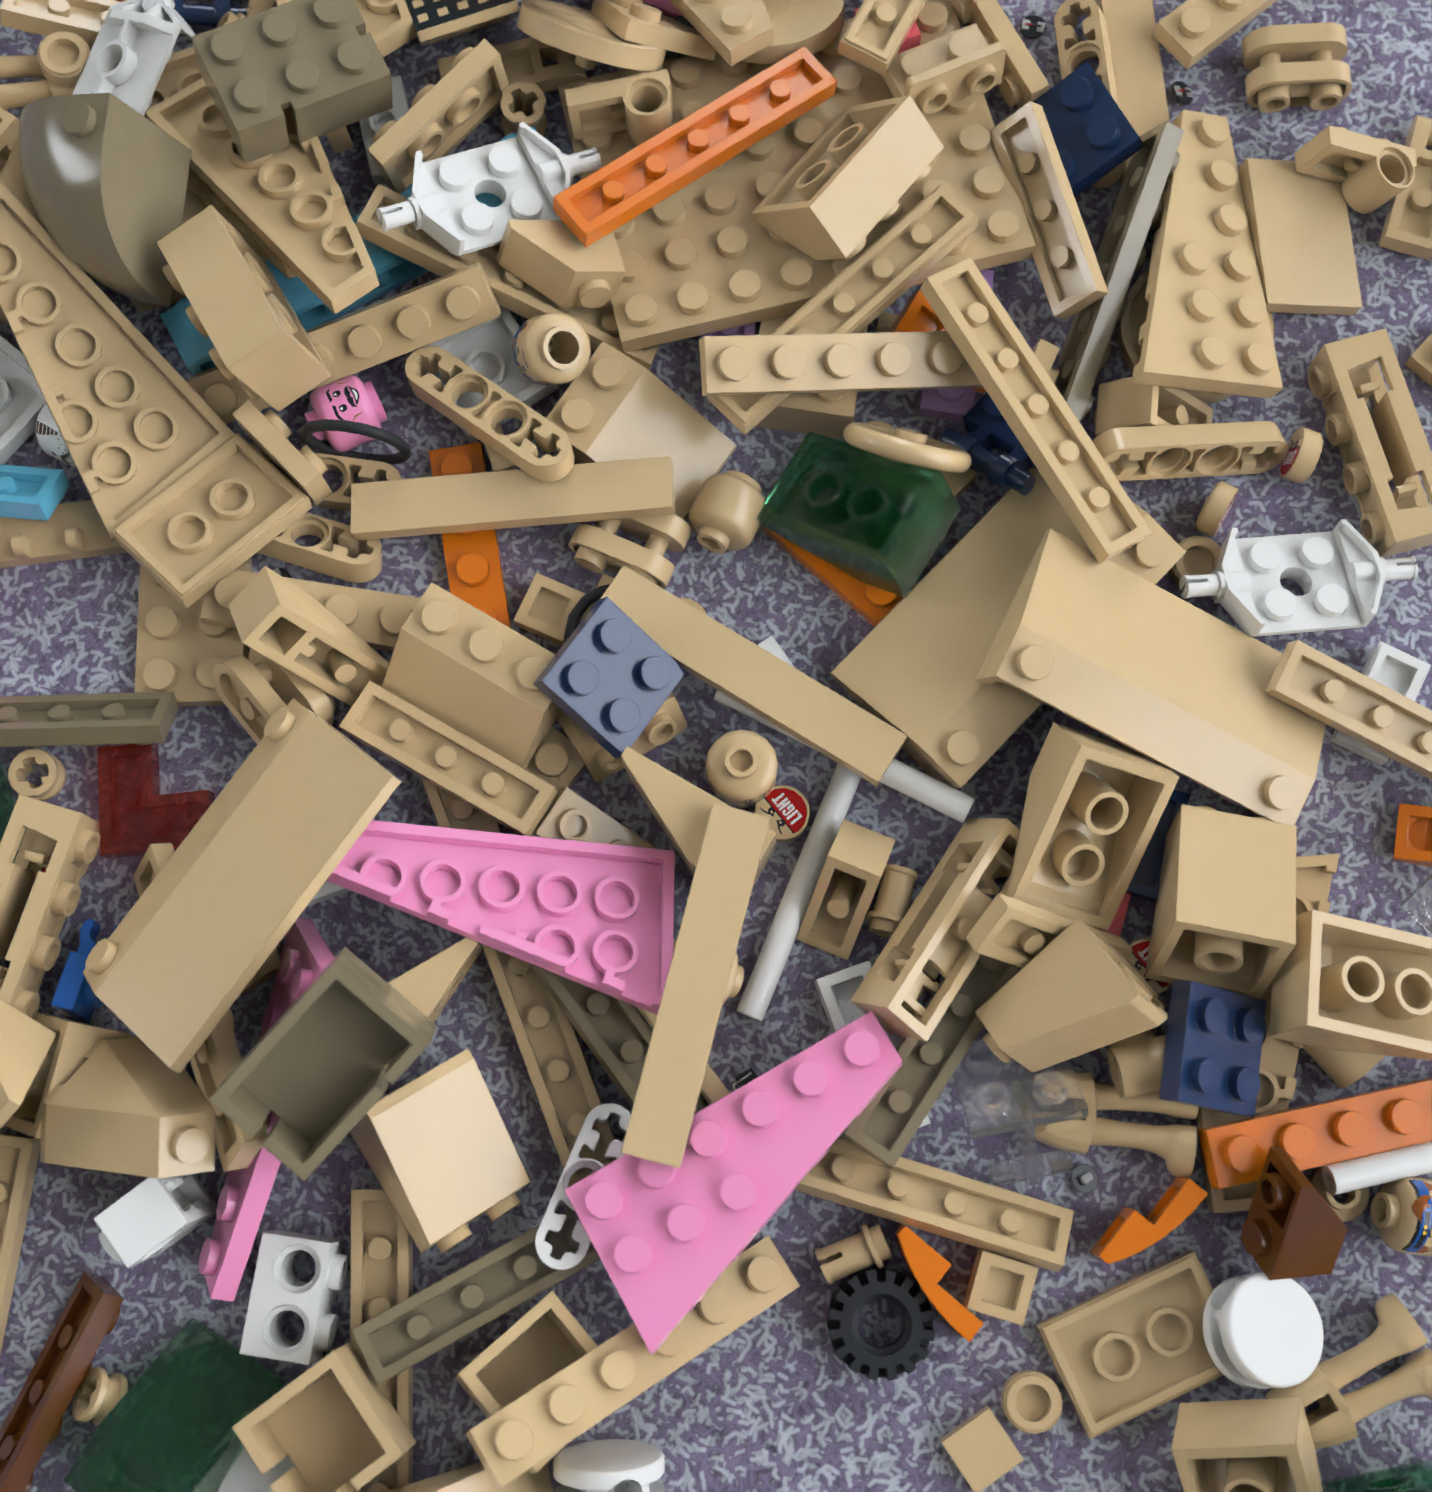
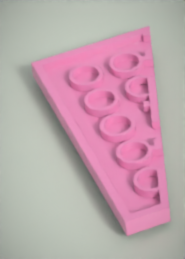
(552, 902)
(248, 1189)
(678, 1229)

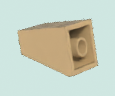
(1224, 901)
(442, 1153)

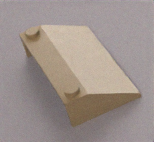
(928, 649)
(1156, 678)
(237, 883)

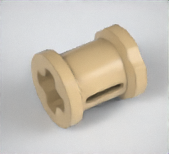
(529, 103)

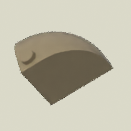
(105, 188)

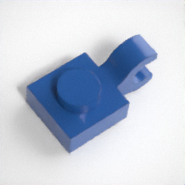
(73, 994)

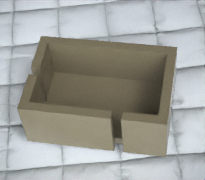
(298, 58)
(325, 1063)

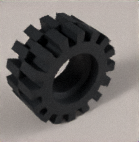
(915, 1335)

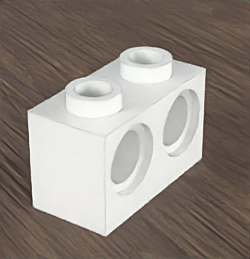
(153, 1217)
(279, 1290)

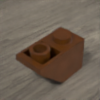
(1290, 1223)

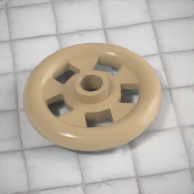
(907, 447)

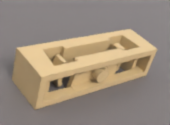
(1344, 379)
(62, 844)
(935, 931)

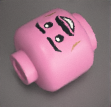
(348, 401)

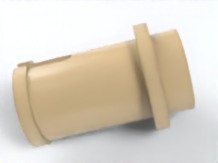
(892, 900)
(854, 1253)

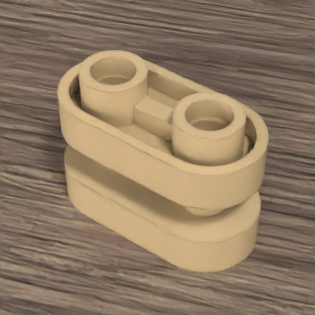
(1296, 66)
(600, 548)
(259, 687)

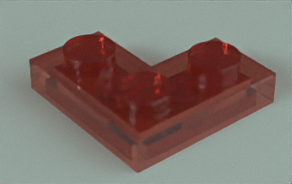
(131, 803)

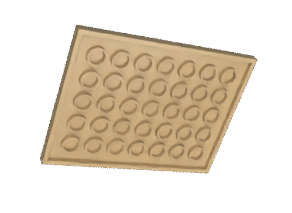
(706, 262)

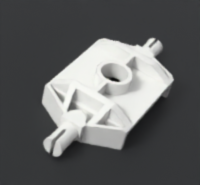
(141, 41)
(518, 170)
(1334, 568)

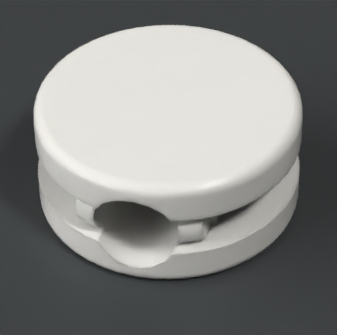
(1263, 1331)
(609, 1467)

